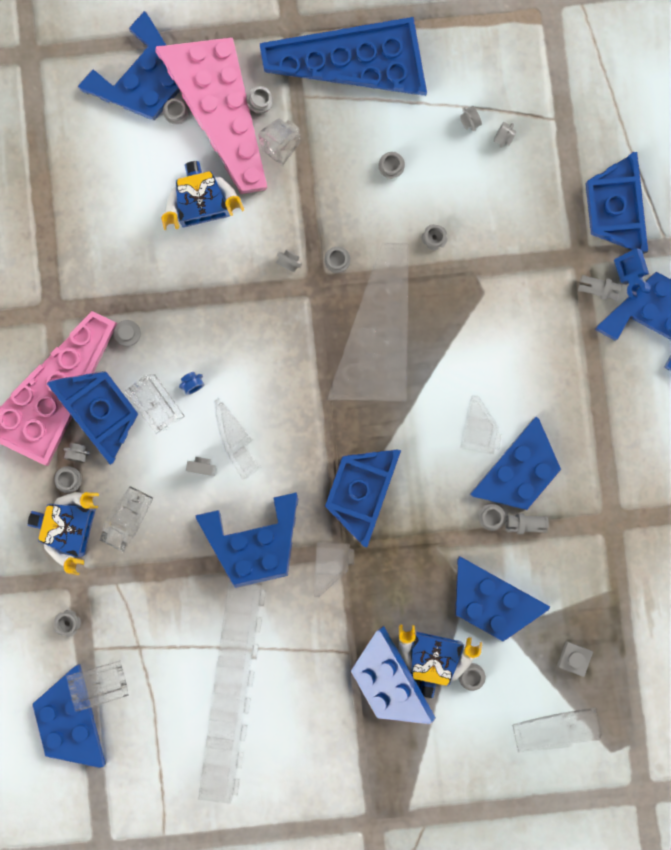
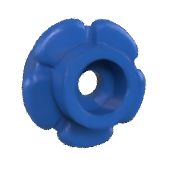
(191, 383)

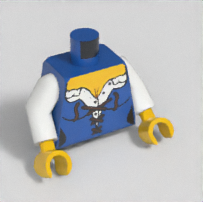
(199, 198)
(66, 528)
(435, 658)

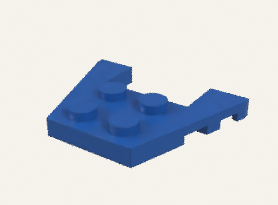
(145, 84)
(649, 310)
(254, 553)

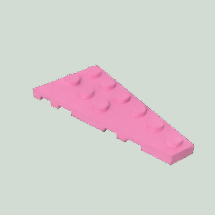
(216, 96)
(33, 415)

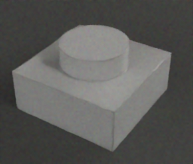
(201, 466)
(575, 658)

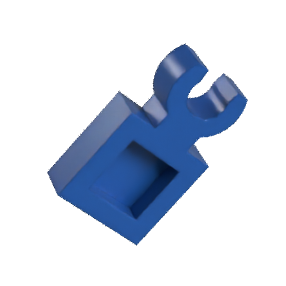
(631, 269)

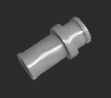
(600, 287)
(522, 523)

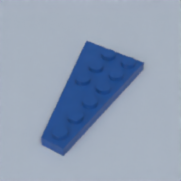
(364, 56)

